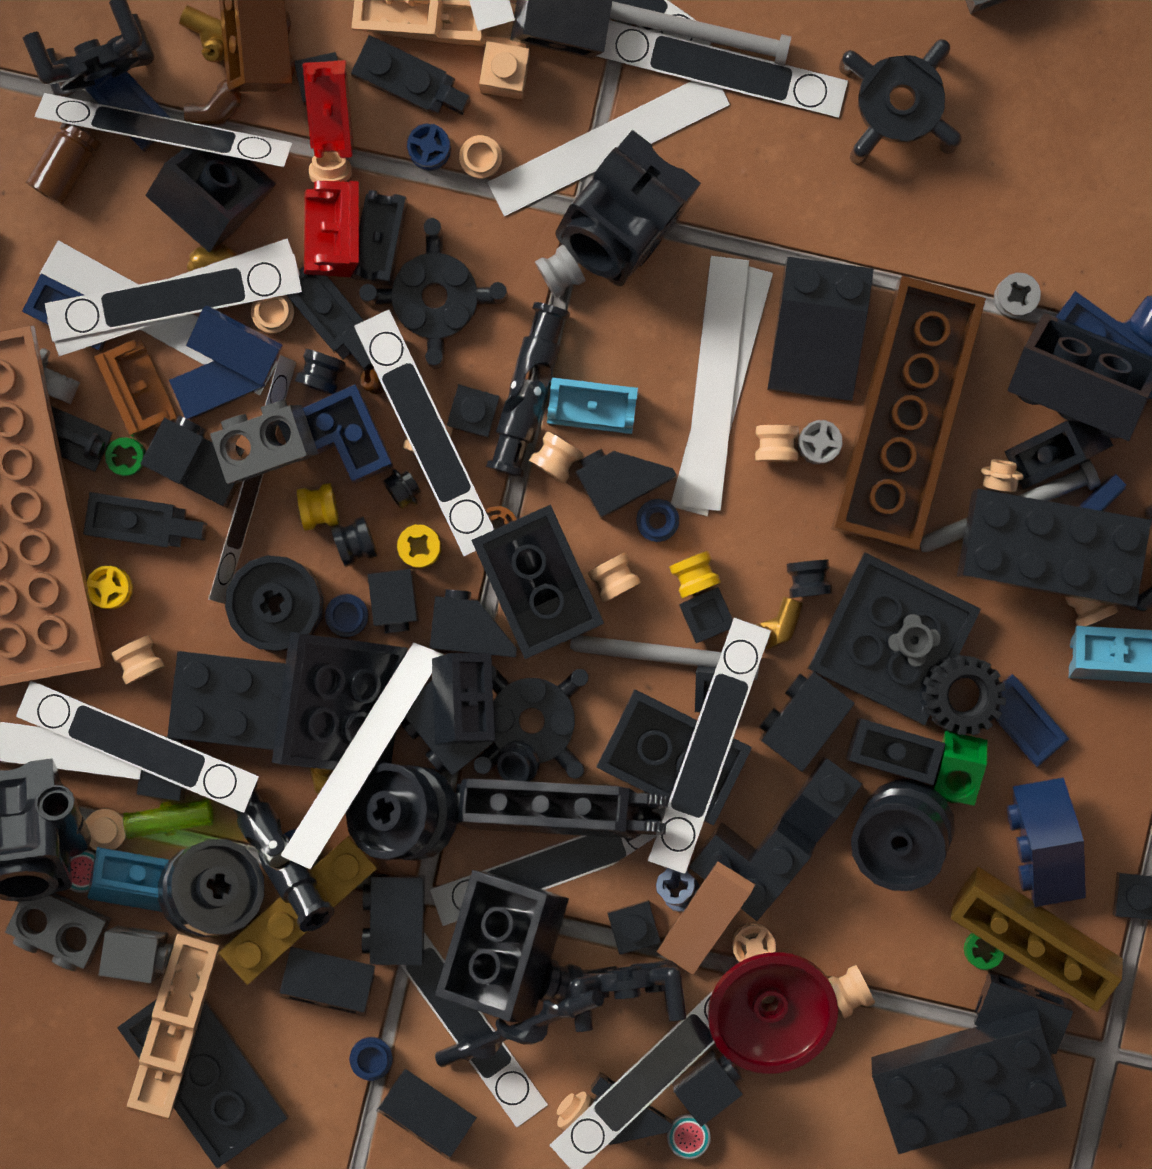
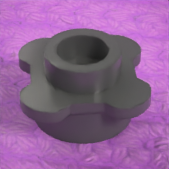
(926, 637)

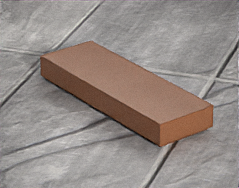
(705, 918)

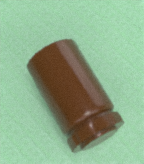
(63, 162)

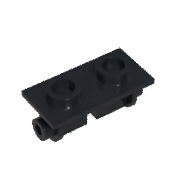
(80, 440)

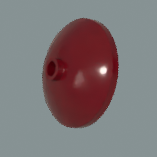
(773, 1034)

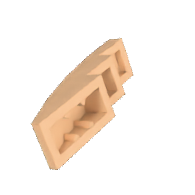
(430, 21)
(173, 1027)

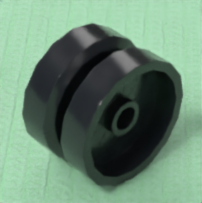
(250, 596)
(403, 813)
(903, 835)
(193, 906)

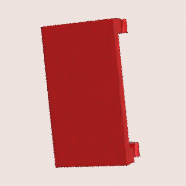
(328, 108)
(331, 228)

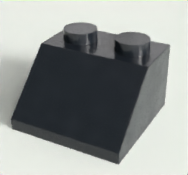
(209, 193)

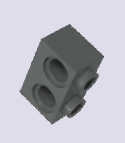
(266, 451)
(60, 915)
(134, 954)

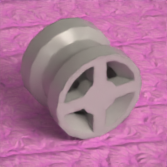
(560, 271)
(1010, 300)
(822, 436)

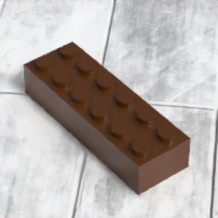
(908, 413)

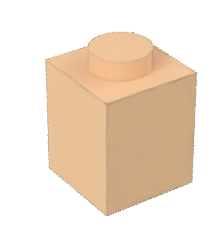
(504, 70)

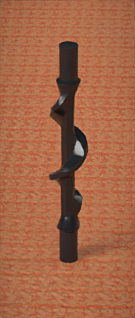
(525, 1032)

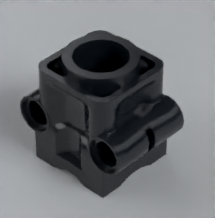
(625, 210)
(38, 832)

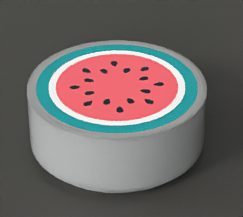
(81, 870)
(687, 1137)

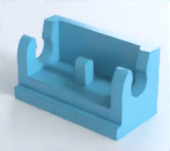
(592, 405)
(1111, 654)

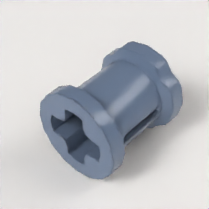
(670, 880)

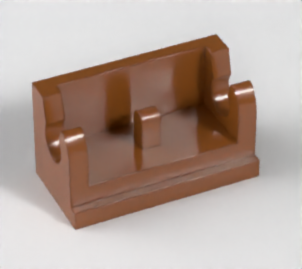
(135, 387)

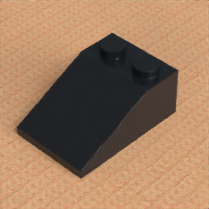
(820, 328)
(537, 581)

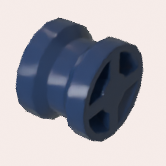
(424, 137)

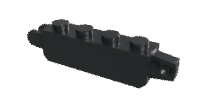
(556, 808)

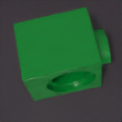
(965, 755)

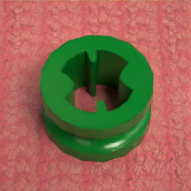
(124, 469)
(977, 960)

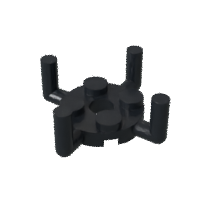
(92, 59)
(901, 125)
(429, 270)
(558, 715)
(626, 984)

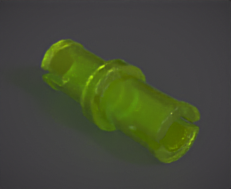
(168, 818)

